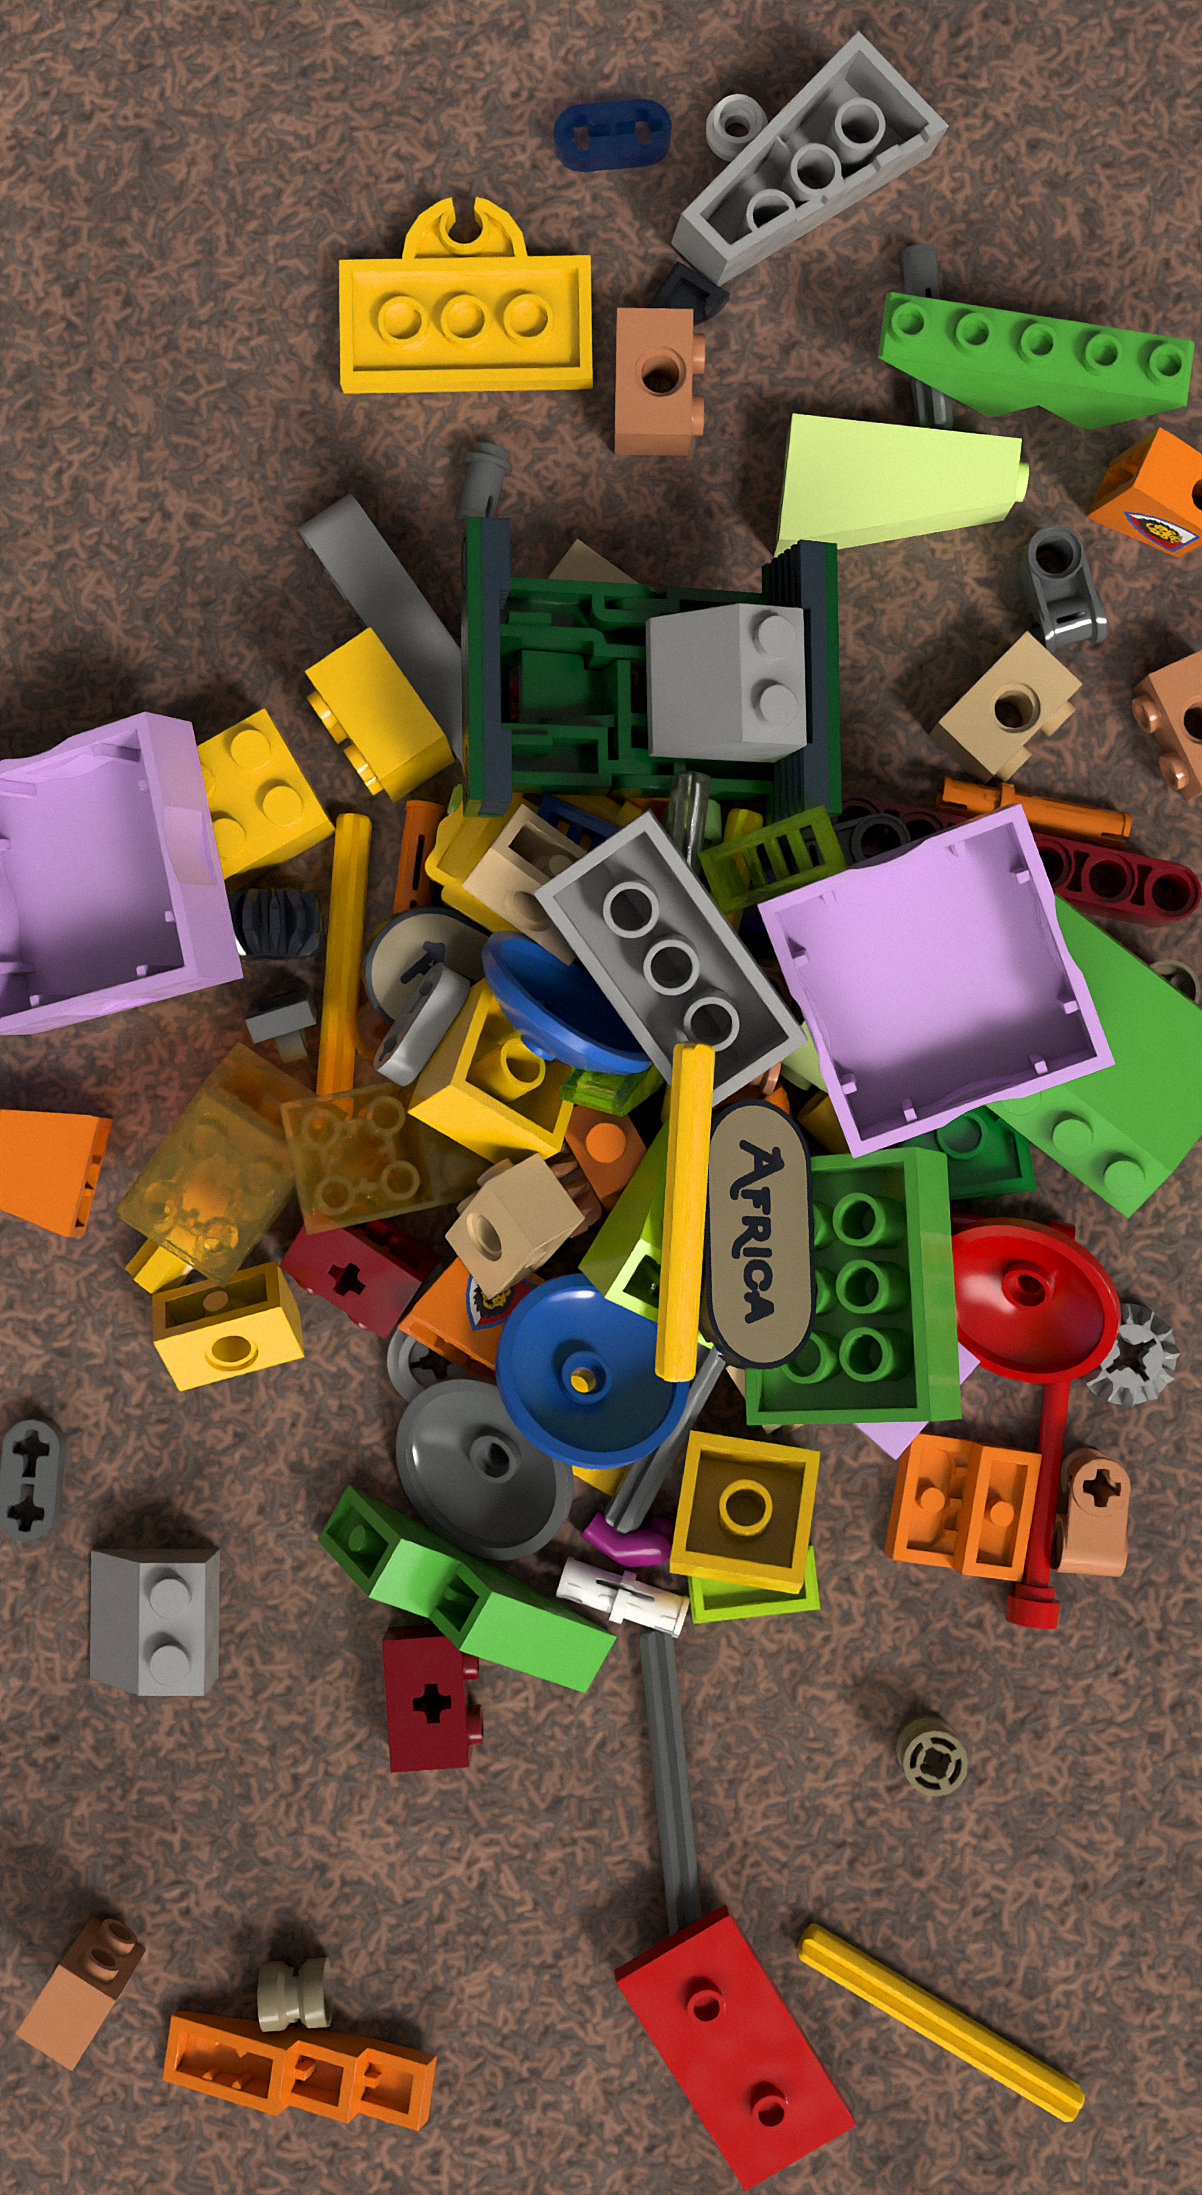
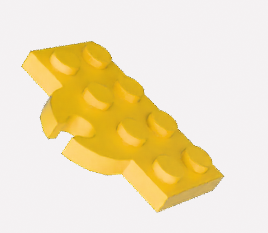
(465, 313)

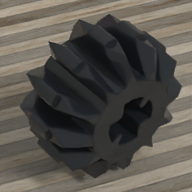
(276, 924)

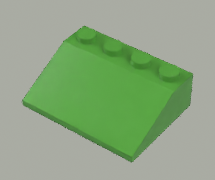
(1134, 1119)
(882, 1299)

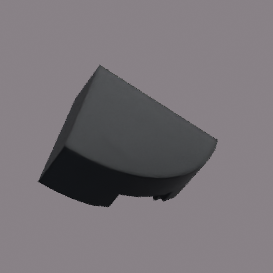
(690, 290)

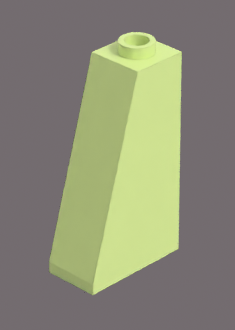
(891, 481)

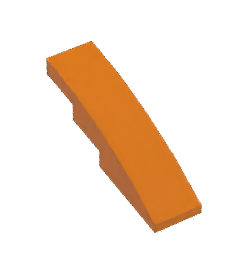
(299, 2068)

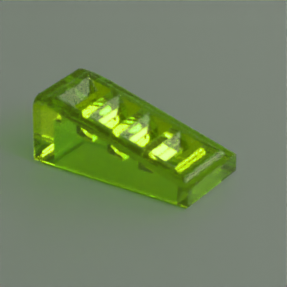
(725, 877)
(609, 1091)

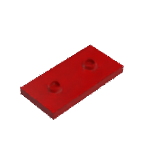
(734, 2047)

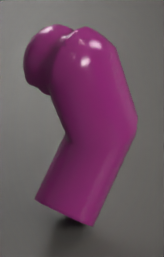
(634, 1548)

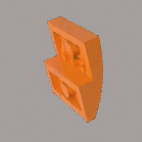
(963, 1506)

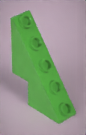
(1023, 360)
(462, 1594)

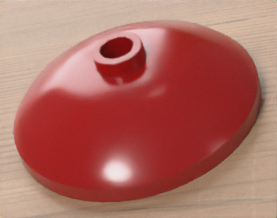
(1031, 1301)

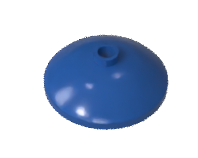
(559, 1007)
(575, 1331)

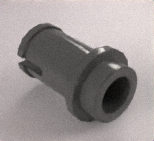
(483, 480)

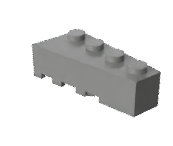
(815, 158)

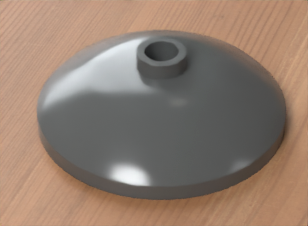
(466, 1485)

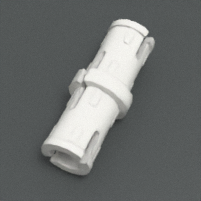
(623, 1597)

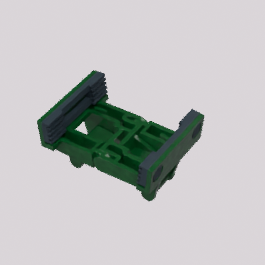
(578, 723)

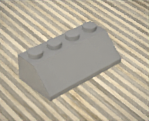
(669, 956)

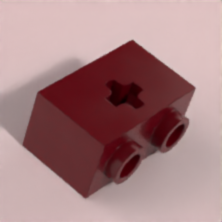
(363, 1270)
(417, 1733)

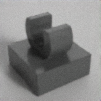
(285, 1020)

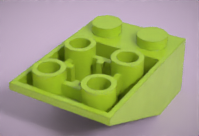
(628, 1248)

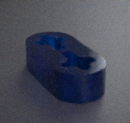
(612, 133)

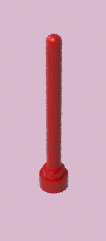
(1033, 1598)

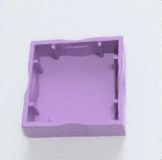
(109, 877)
(936, 980)

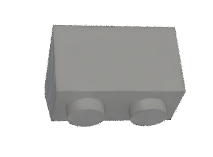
(726, 683)
(155, 1620)

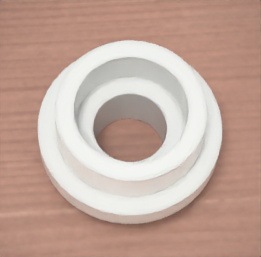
(733, 109)

